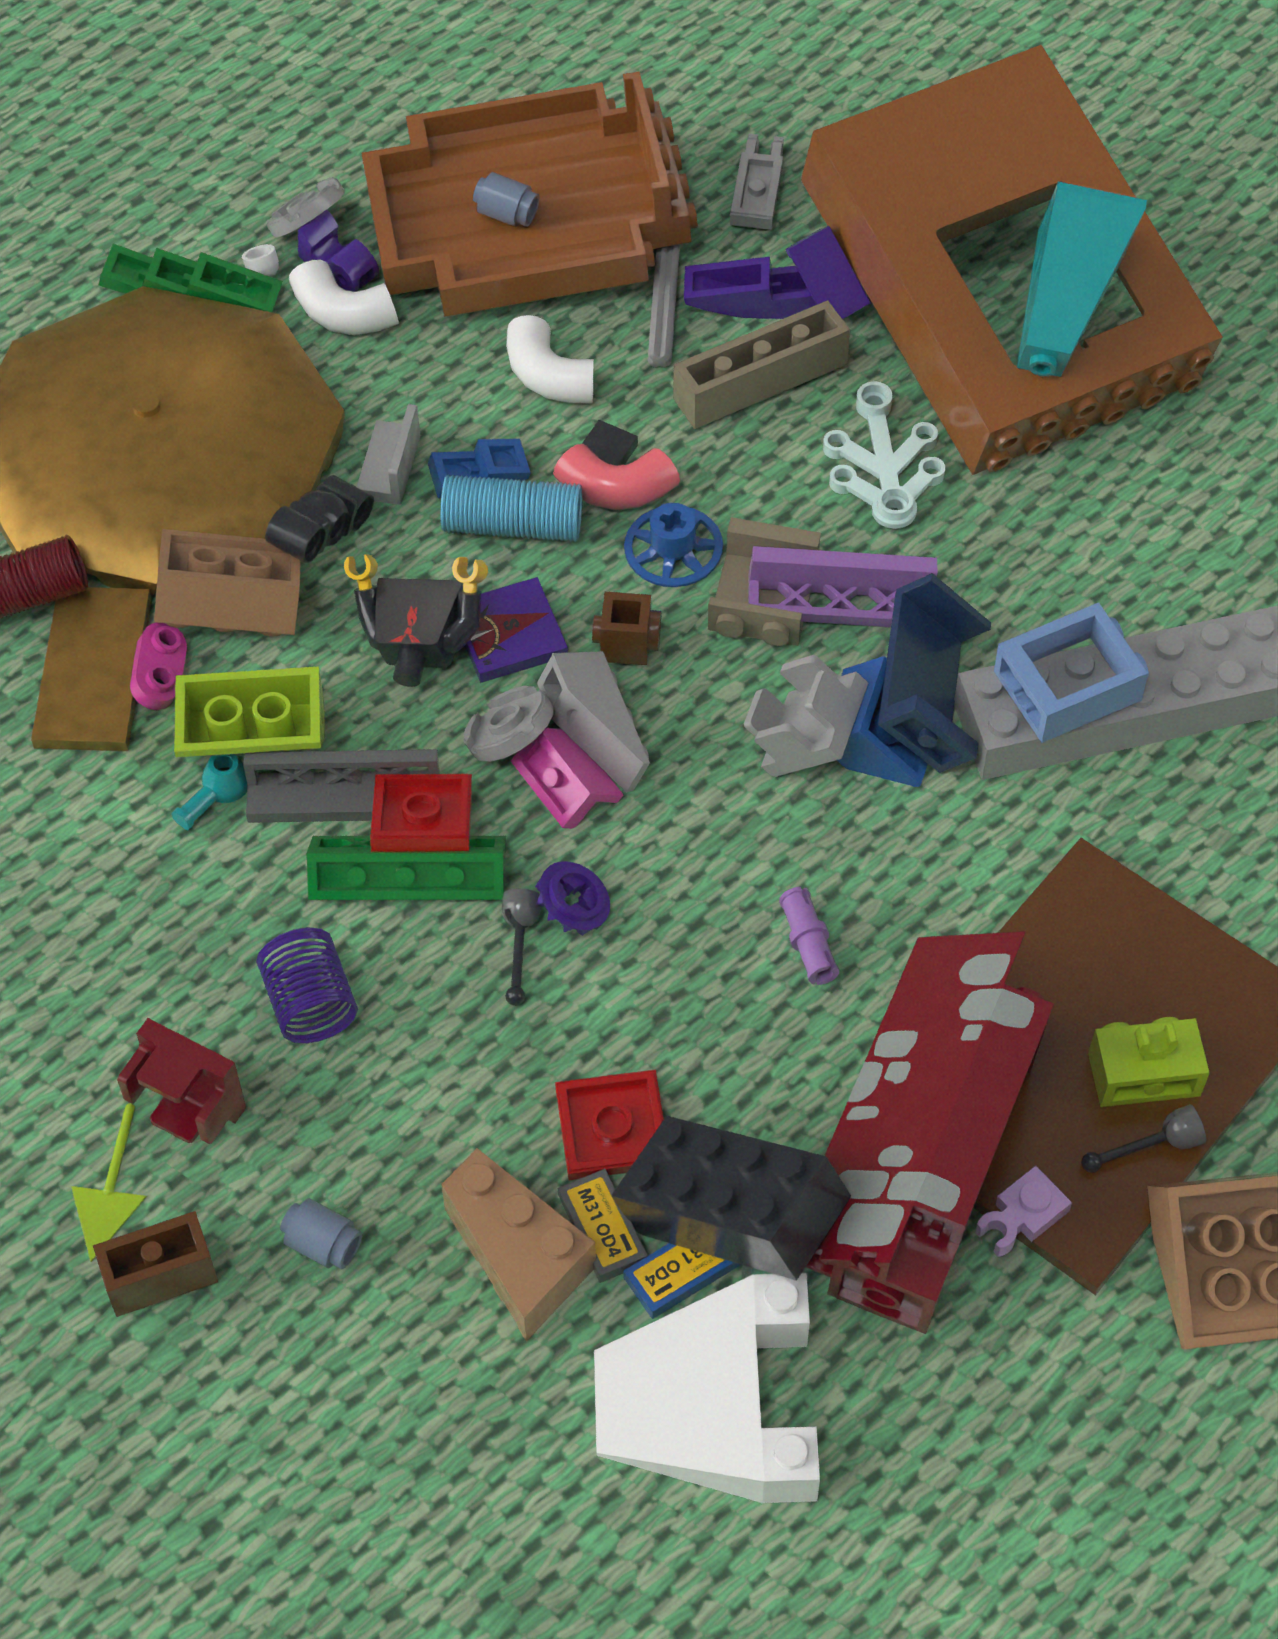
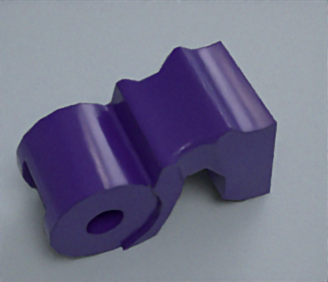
(350, 263)

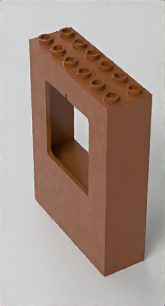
(960, 160)

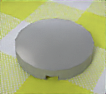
(305, 207)
(509, 725)

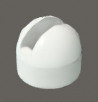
(262, 260)

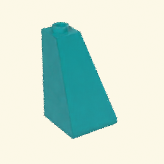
(1072, 267)

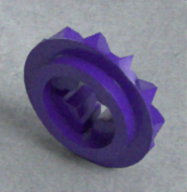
(566, 879)

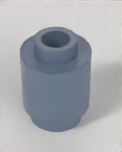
(506, 200)
(320, 1234)

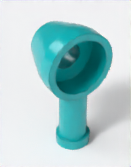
(217, 787)

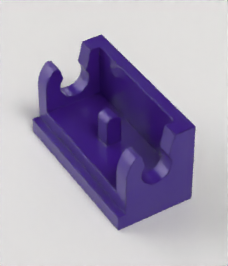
(828, 272)

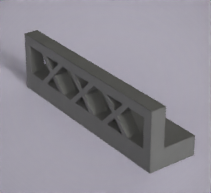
(332, 795)

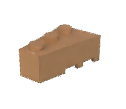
(518, 1240)

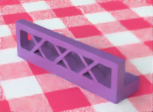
(836, 576)

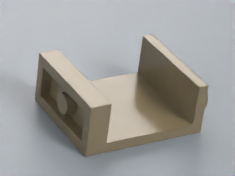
(730, 611)

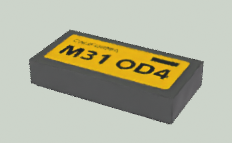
(599, 1217)

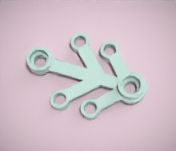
(884, 463)

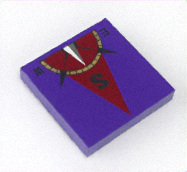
(514, 631)

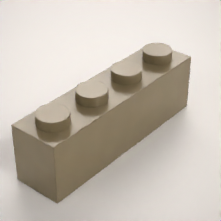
(761, 364)

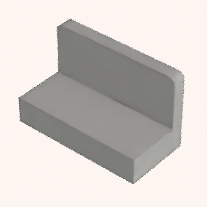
(390, 458)

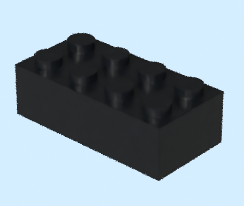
(732, 1196)

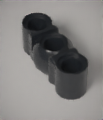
(319, 519)

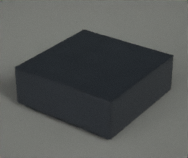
(611, 443)

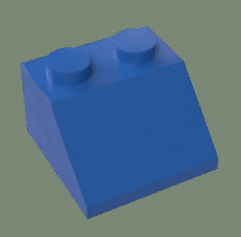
(870, 746)

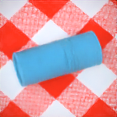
(502, 505)

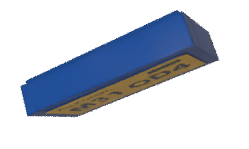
(673, 1276)

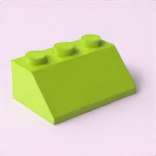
(249, 712)

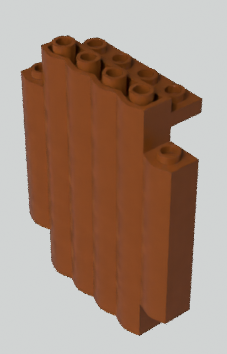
(601, 182)

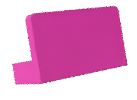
(564, 777)

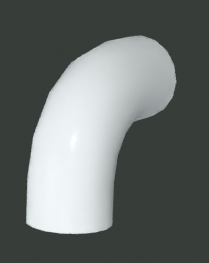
(341, 309)
(543, 370)

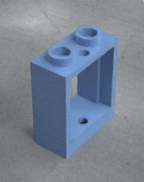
(1033, 696)

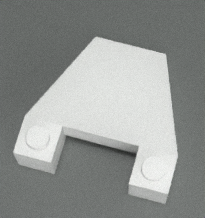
(688, 1395)

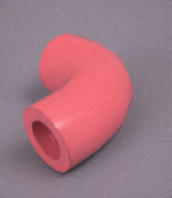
(619, 485)

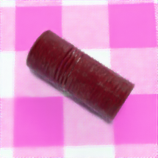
(50, 567)

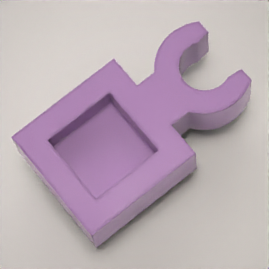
(1026, 1207)

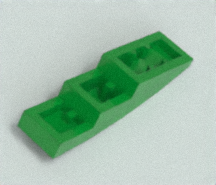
(206, 278)

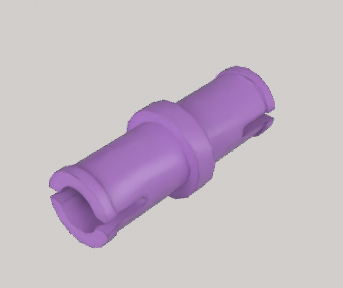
(809, 935)

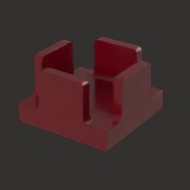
(195, 1082)

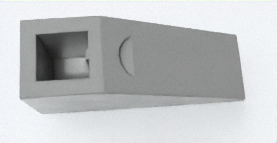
(594, 714)

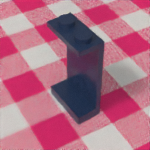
(923, 671)

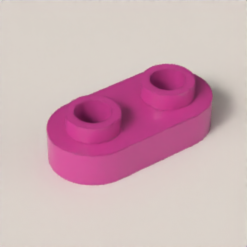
(160, 662)

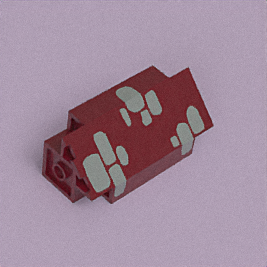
(928, 1122)

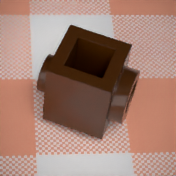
(627, 628)

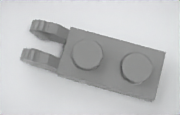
(757, 185)

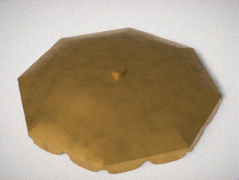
(154, 423)

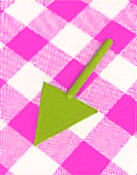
(104, 1210)

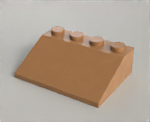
(1219, 1257)

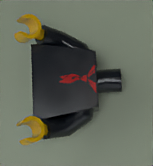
(418, 619)

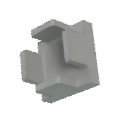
(812, 721)

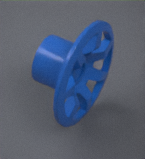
(673, 538)

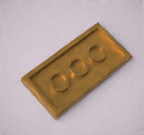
(89, 670)

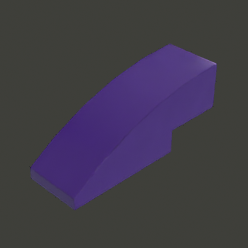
(746, 289)

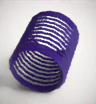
(306, 987)

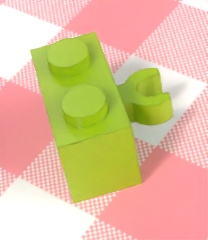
(1148, 1061)

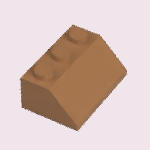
(226, 583)

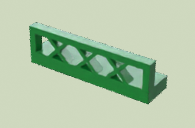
(349, 871)

